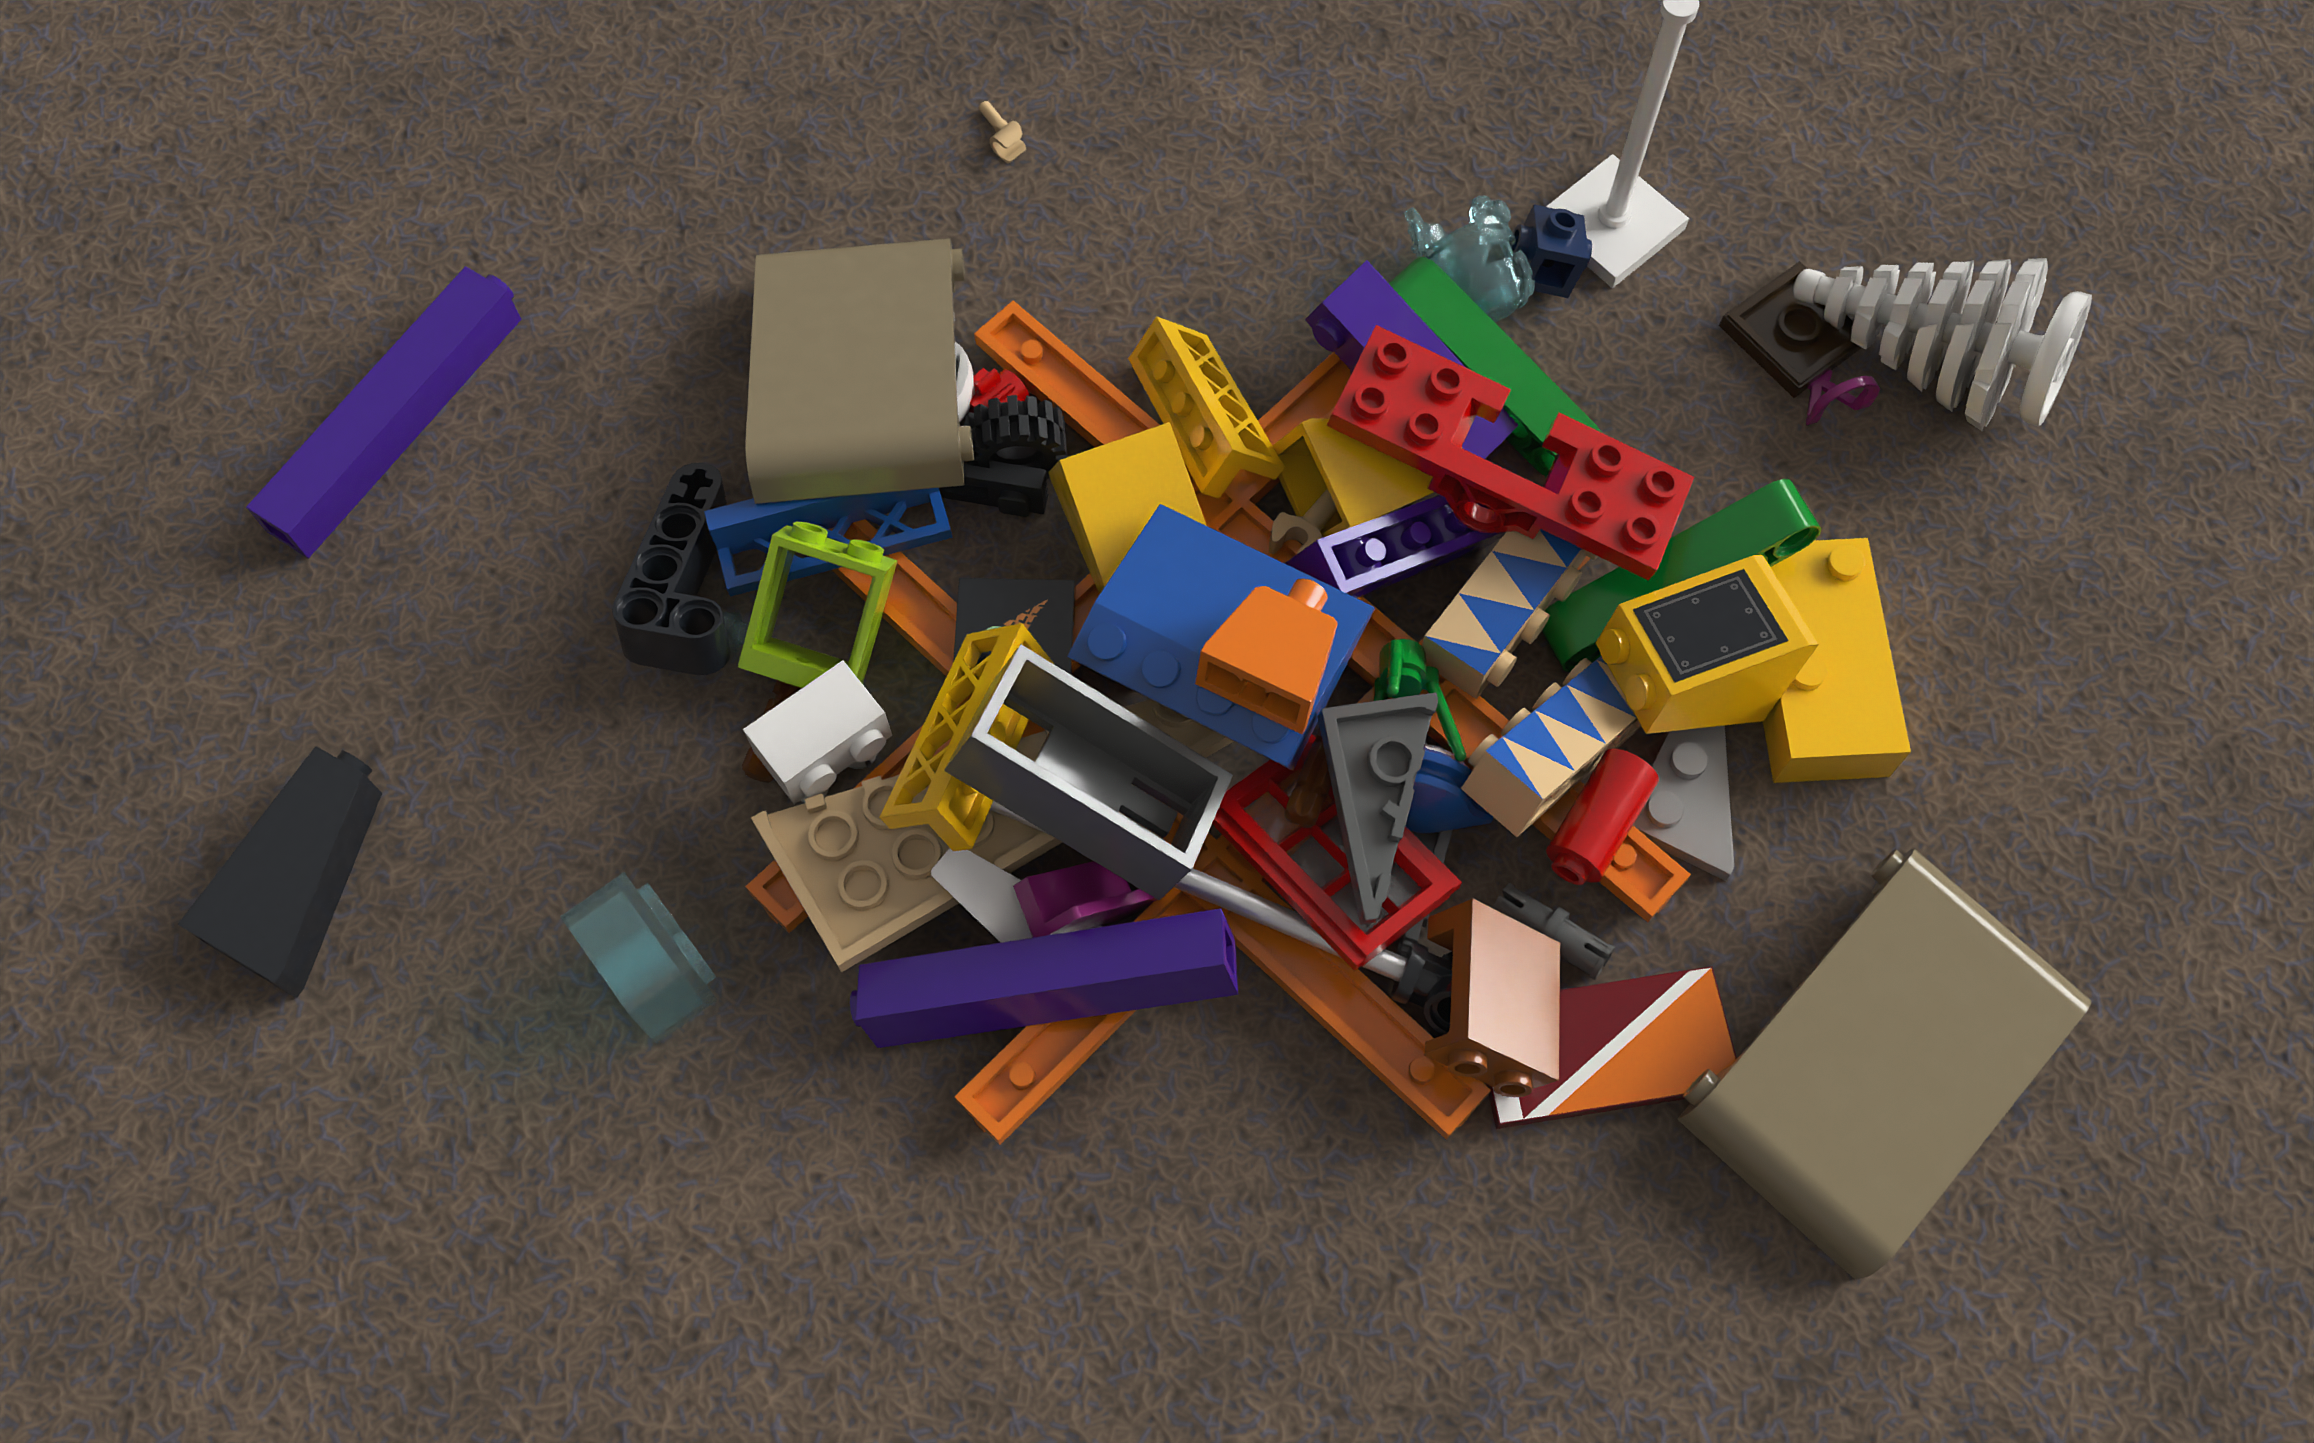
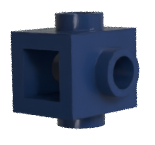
(1555, 248)

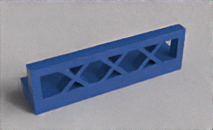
(751, 526)

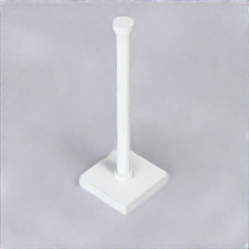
(1620, 209)

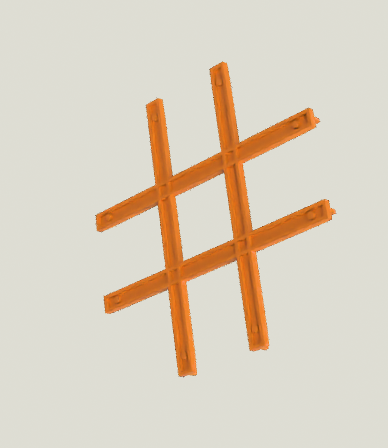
(1321, 982)

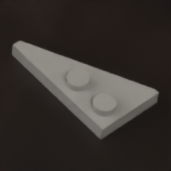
(1692, 801)

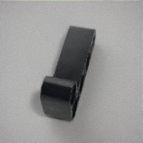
(658, 605)

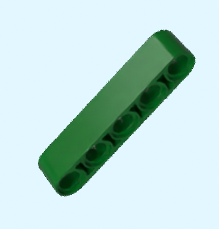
(1491, 353)
(1764, 523)

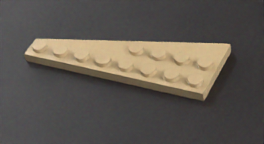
(876, 882)

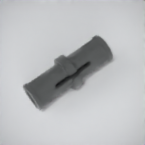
(1576, 944)

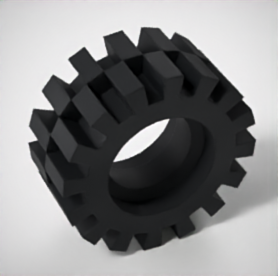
(1017, 433)

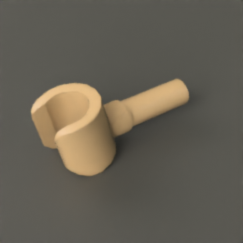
(1006, 141)

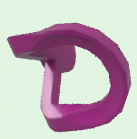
(1818, 403)

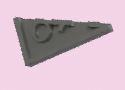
(1372, 771)

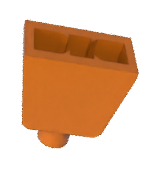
(1272, 653)

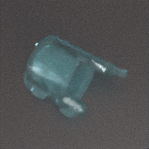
(1478, 256)

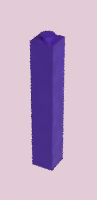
(385, 411)
(1046, 979)

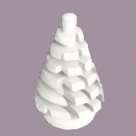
(1959, 335)

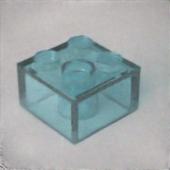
(642, 956)

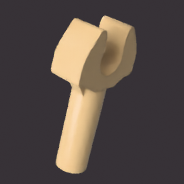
(1305, 528)

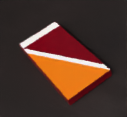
(1628, 1047)

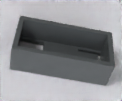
(1089, 773)

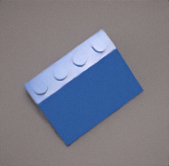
(1169, 602)

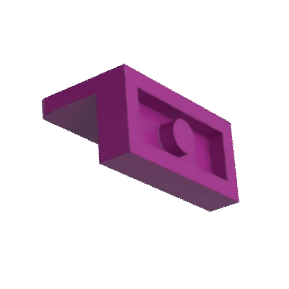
(1077, 899)

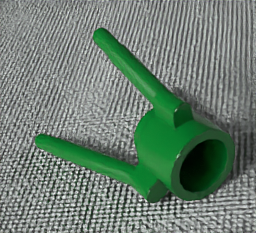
(1406, 673)

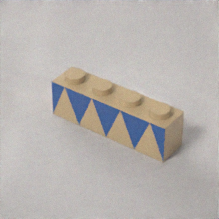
(1501, 607)
(1551, 747)

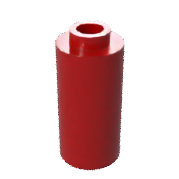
(1601, 817)

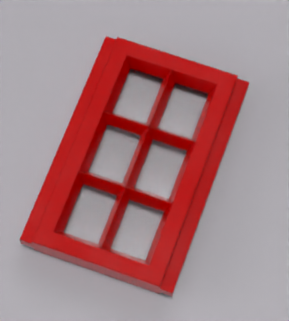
(1313, 869)

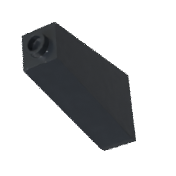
(289, 872)

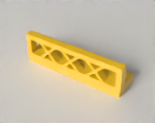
(1203, 406)
(949, 804)

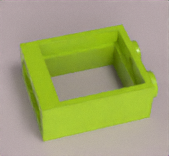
(792, 662)

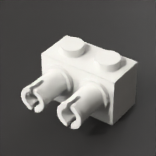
(819, 733)

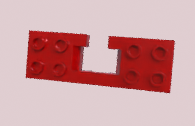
(1593, 496)

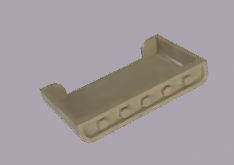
(854, 372)
(1886, 1065)

